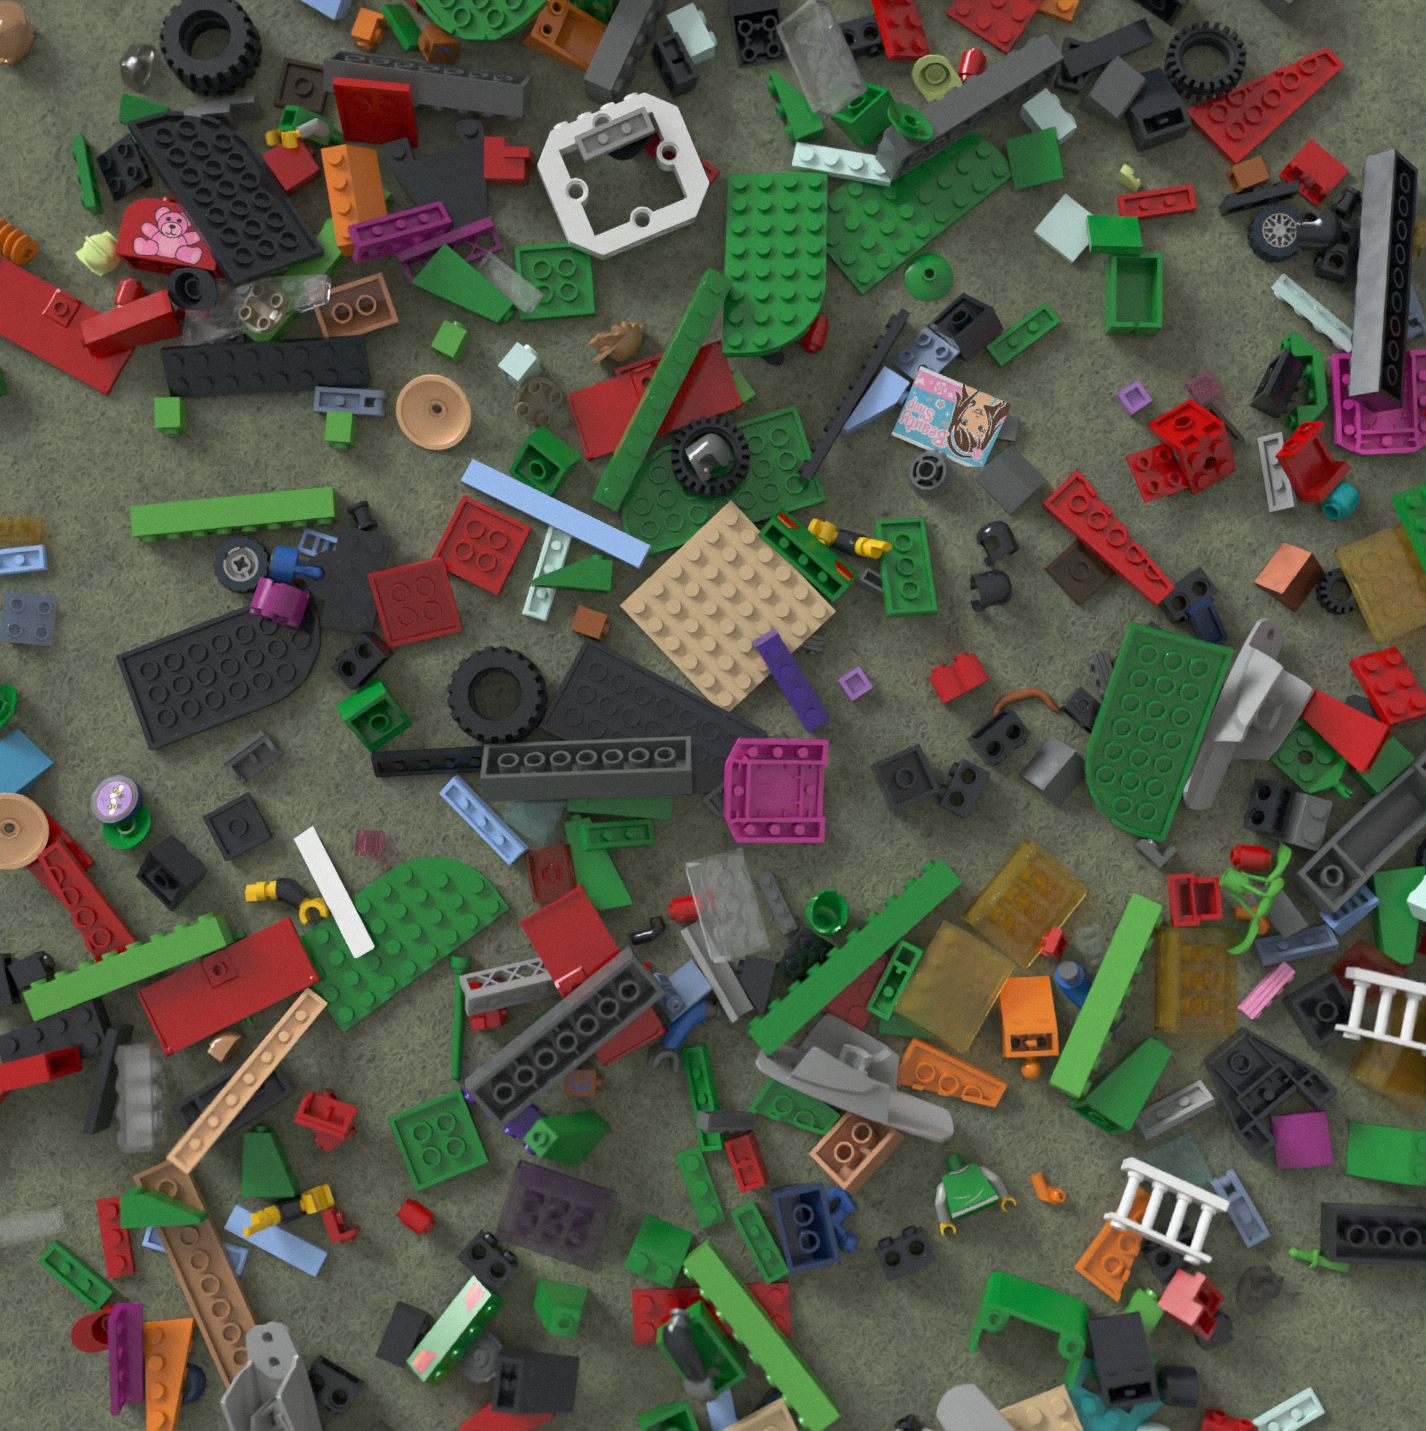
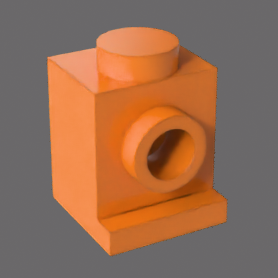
(368, 29)

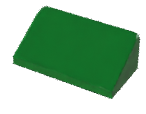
(135, 108)

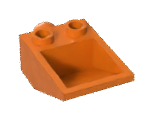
(571, 34)
(1026, 1014)

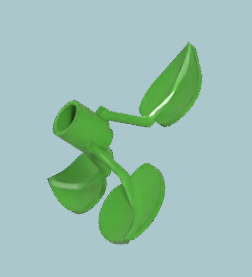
(1239, 884)

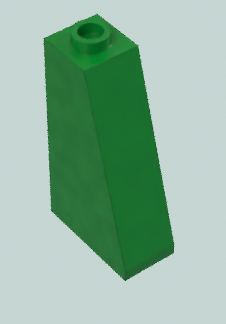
(459, 284)
(596, 870)
(1392, 919)
(567, 1136)
(560, 1306)

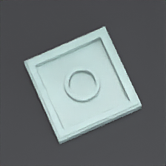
(1065, 229)

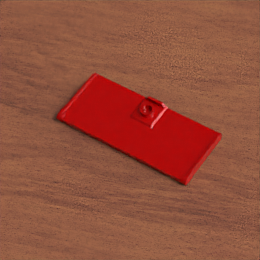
(49, 326)
(607, 407)
(573, 948)
(228, 986)

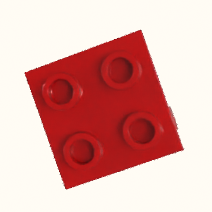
(1315, 172)
(1156, 472)

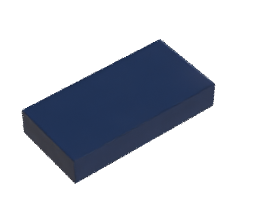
(1207, 622)

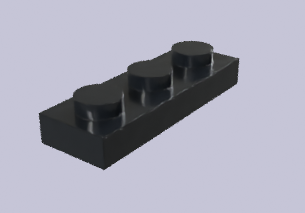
(1259, 197)

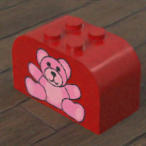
(161, 239)

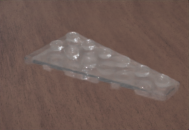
(223, 319)

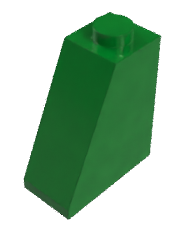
(266, 1166)

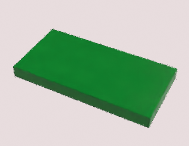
(906, 568)

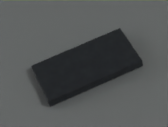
(104, 1091)

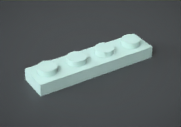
(839, 164)
(1308, 307)

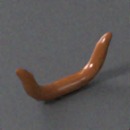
(1022, 695)

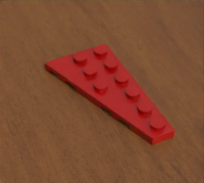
(1260, 106)

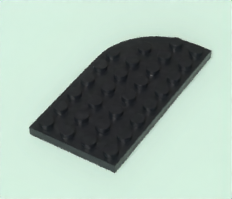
(226, 195)
(218, 671)
(622, 700)

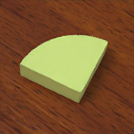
(1127, 179)

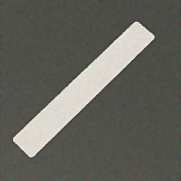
(334, 893)

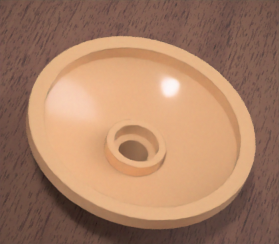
(420, 419)
(30, 834)

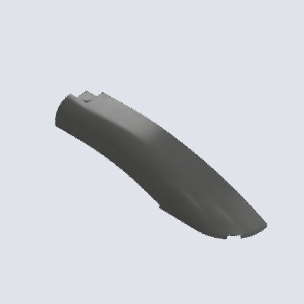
(1366, 840)

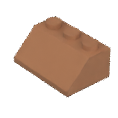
(358, 307)
(855, 1150)

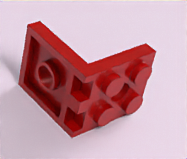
(1195, 442)

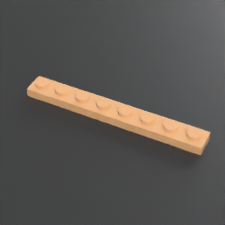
(246, 1081)

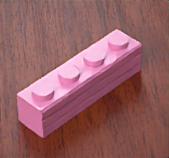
(1266, 990)

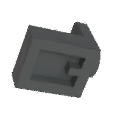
(1150, 852)

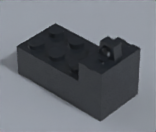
(269, 1094)

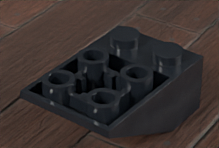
(755, 31)
(1157, 112)
(1122, 1361)
(534, 1382)

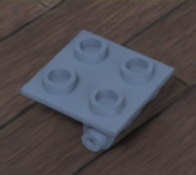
(925, 351)
(28, 618)
(682, 989)

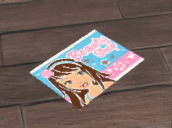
(951, 418)

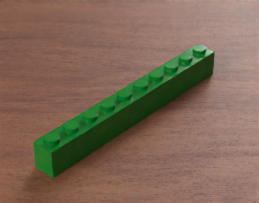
(662, 389)
(854, 957)

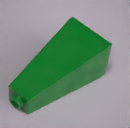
(1123, 1089)

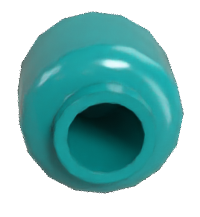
(1341, 501)

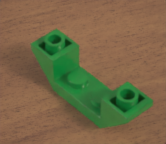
(1315, 375)

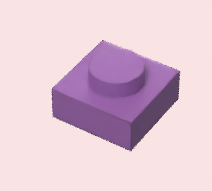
(1133, 398)
(855, 684)

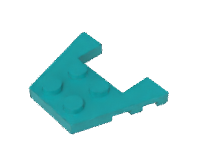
(1092, 1411)

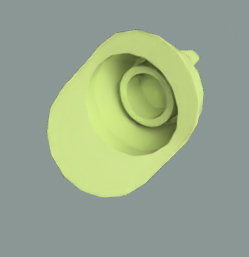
(935, 70)
(100, 253)

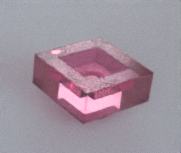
(1203, 387)
(369, 843)

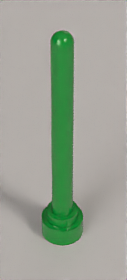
(461, 967)

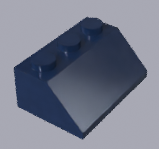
(805, 1226)

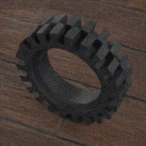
(1213, 37)
(701, 428)

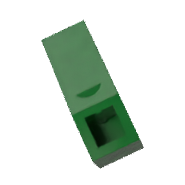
(801, 122)

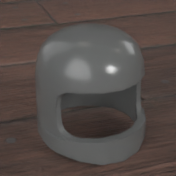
(708, 454)

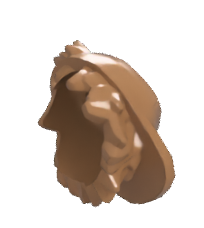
(15, 33)
(620, 343)

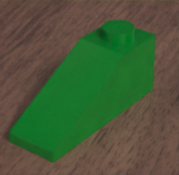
(586, 575)
(895, 978)
(154, 1208)

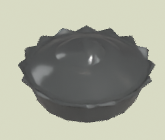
(937, 471)
(480, 1358)

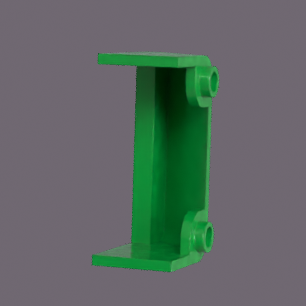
(1037, 1304)

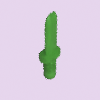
(1316, 1259)

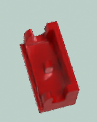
(326, 1115)
(747, 1161)

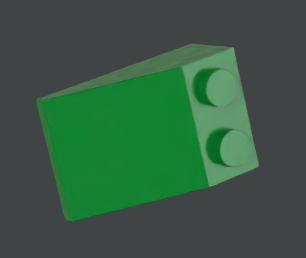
(1386, 1153)

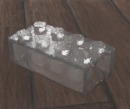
(821, 58)
(726, 905)
(142, 1096)

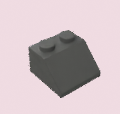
(1306, 823)

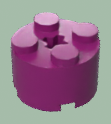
(279, 602)

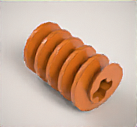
(16, 245)

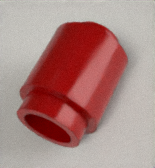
(971, 63)
(128, 292)
(815, 338)
(1250, 858)
(683, 909)
(416, 1217)

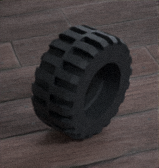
(219, 74)
(470, 674)

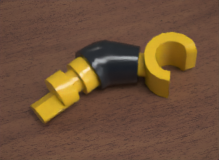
(846, 541)
(290, 892)
(290, 1209)

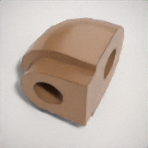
(225, 1045)

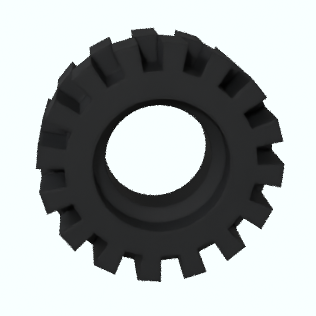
(1326, 597)

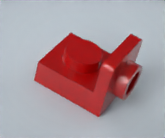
(1055, 944)
(334, 1223)

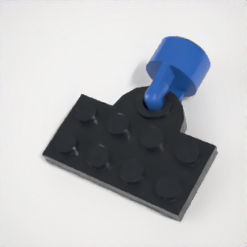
(338, 577)

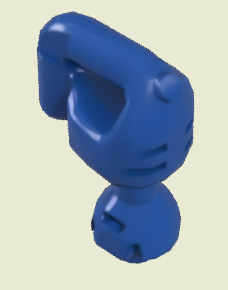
(838, 1214)

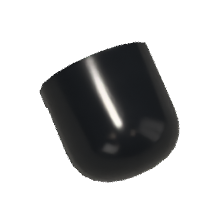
(1320, 232)
(1004, 536)
(993, 589)
(1178, 1386)

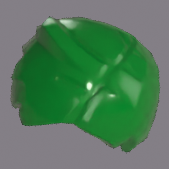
(827, 913)

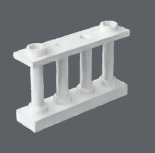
(1388, 986)
(1185, 1194)

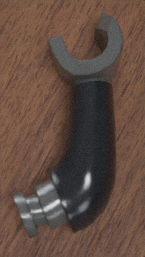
(682, 1349)

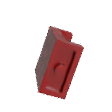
(1310, 463)

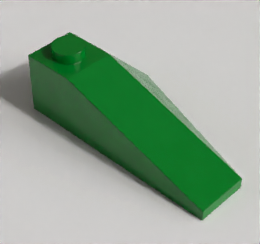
(634, 806)

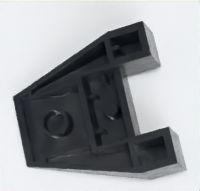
(447, 176)
(1256, 1080)

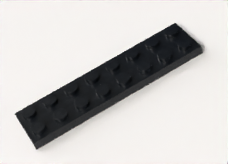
(266, 366)

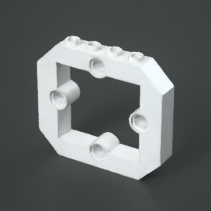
(570, 211)

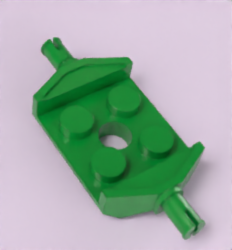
(1326, 763)

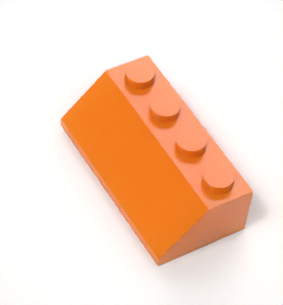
(353, 189)

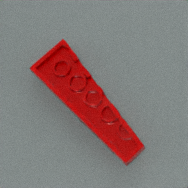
(1093, 523)
(90, 909)

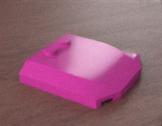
(1385, 431)
(775, 790)

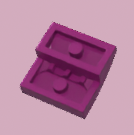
(1302, 1139)

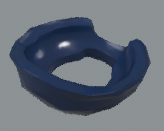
(198, 1384)

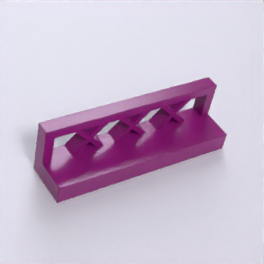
(398, 231)
(453, 240)
(126, 1355)

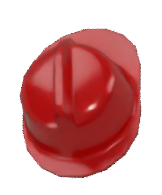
(91, 1331)

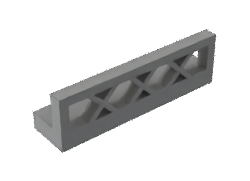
(718, 974)
(513, 992)

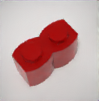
(957, 678)

